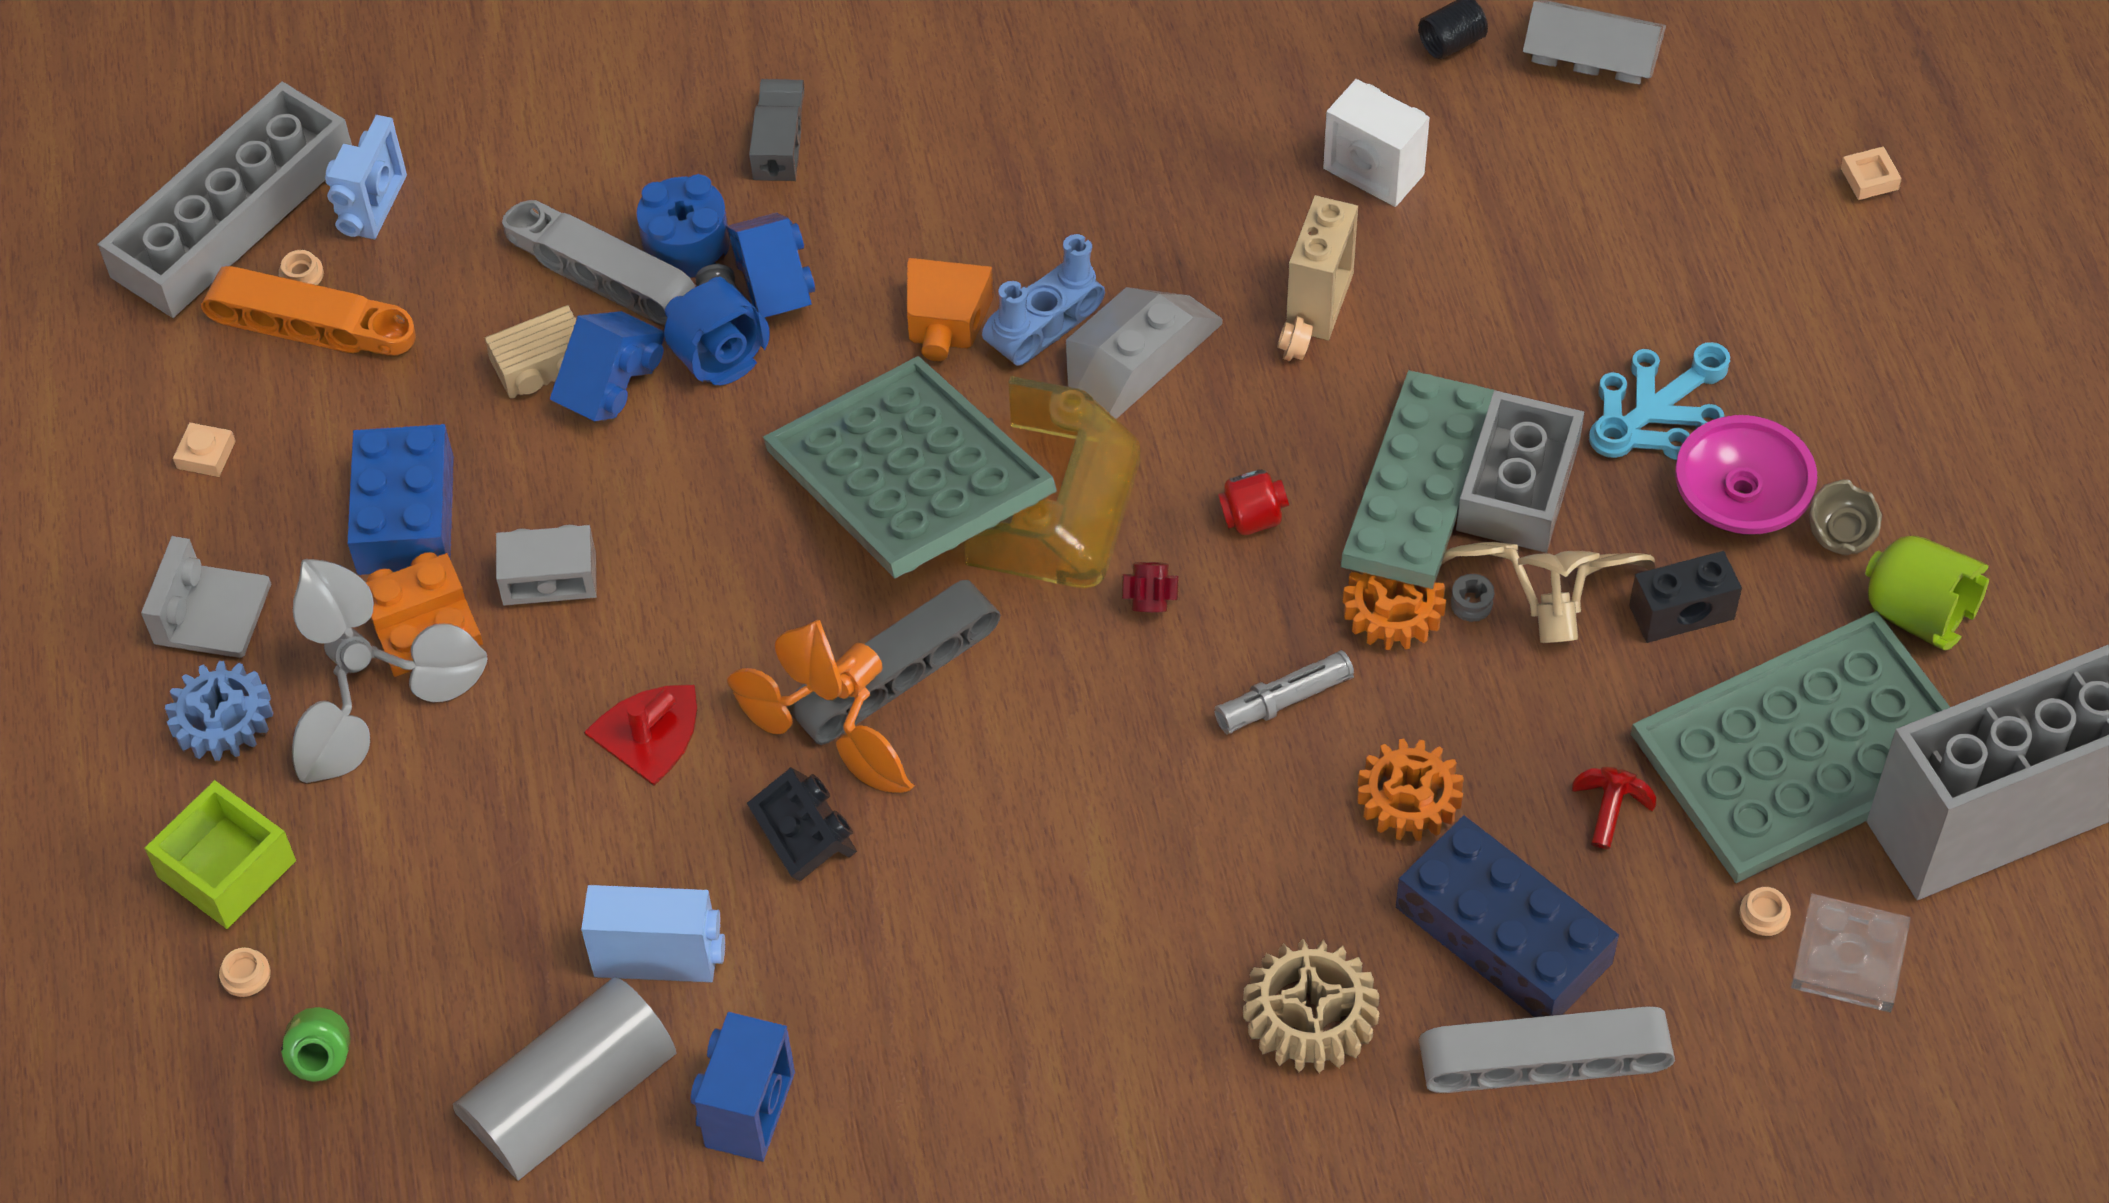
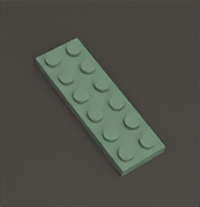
(1417, 480)

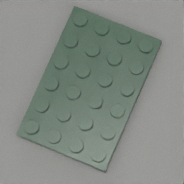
(909, 466)
(1789, 744)

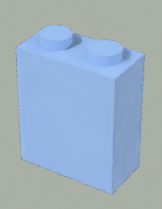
(652, 933)

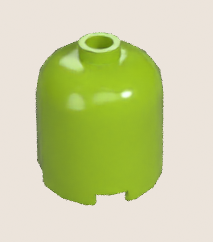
(1926, 588)

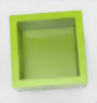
(220, 854)

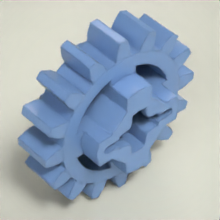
(218, 707)

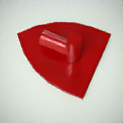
(649, 729)

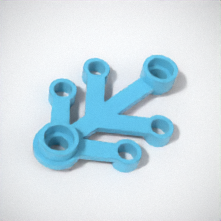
(1658, 406)

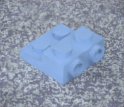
(366, 180)

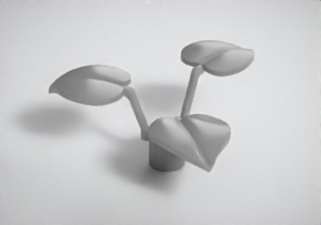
(325, 610)

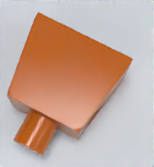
(946, 304)

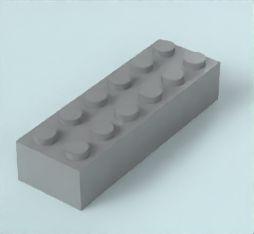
(225, 199)

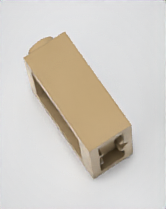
(1322, 265)

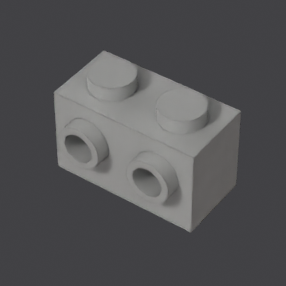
(546, 564)

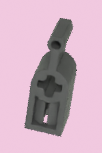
(777, 130)

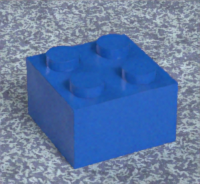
(743, 1085)

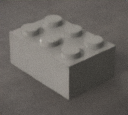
(1520, 471)

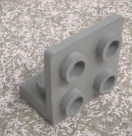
(202, 605)

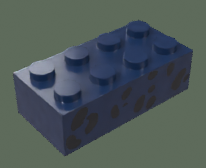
(1506, 920)

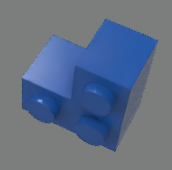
(771, 264)
(601, 360)

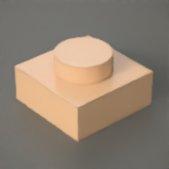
(1871, 173)
(204, 449)

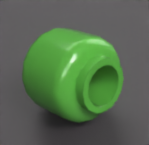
(315, 1044)

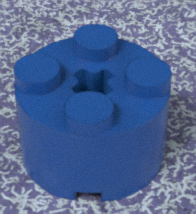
(683, 222)
(715, 331)

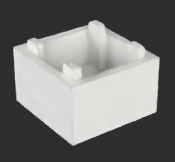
(1376, 142)

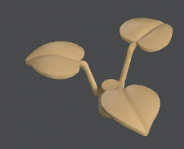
(1556, 612)

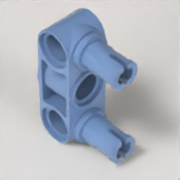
(1048, 309)

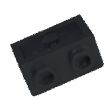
(801, 822)

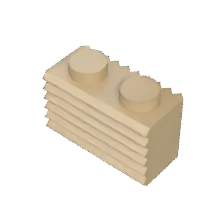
(531, 351)

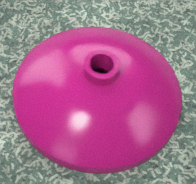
(1747, 457)

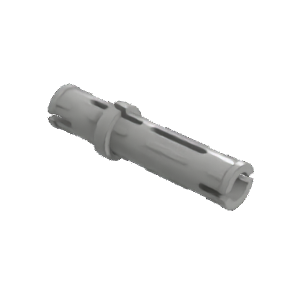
(1267, 699)

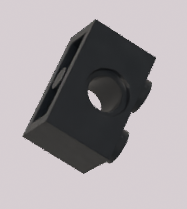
(1685, 596)

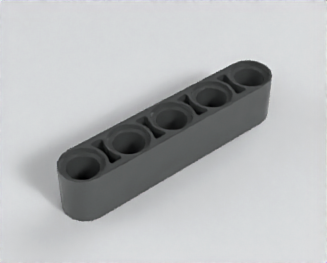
(908, 655)

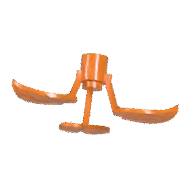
(810, 661)

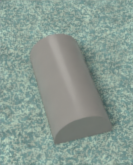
(566, 1077)

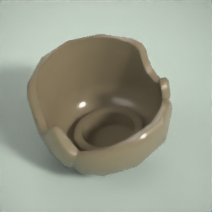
(1844, 518)

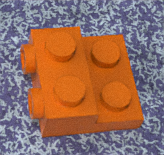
(415, 600)

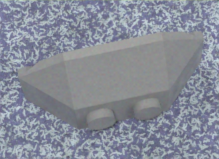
(1135, 344)

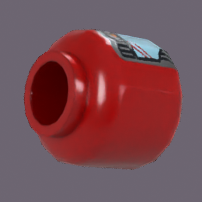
(1253, 502)

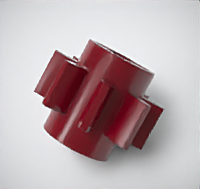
(1150, 586)

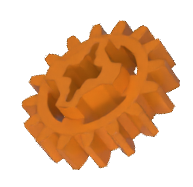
(1395, 608)
(1410, 789)

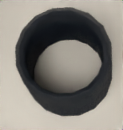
(1452, 28)

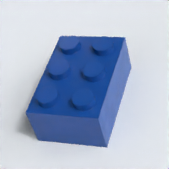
(399, 496)

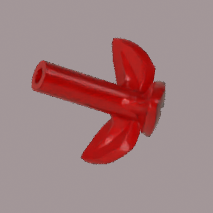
(1615, 785)

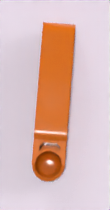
(307, 313)

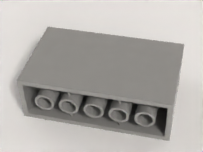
(1997, 776)

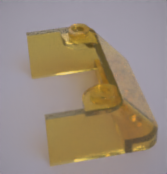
(1076, 535)

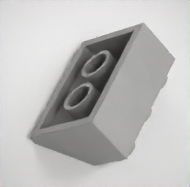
(1593, 40)

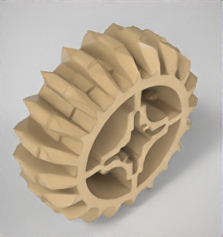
(1345, 995)

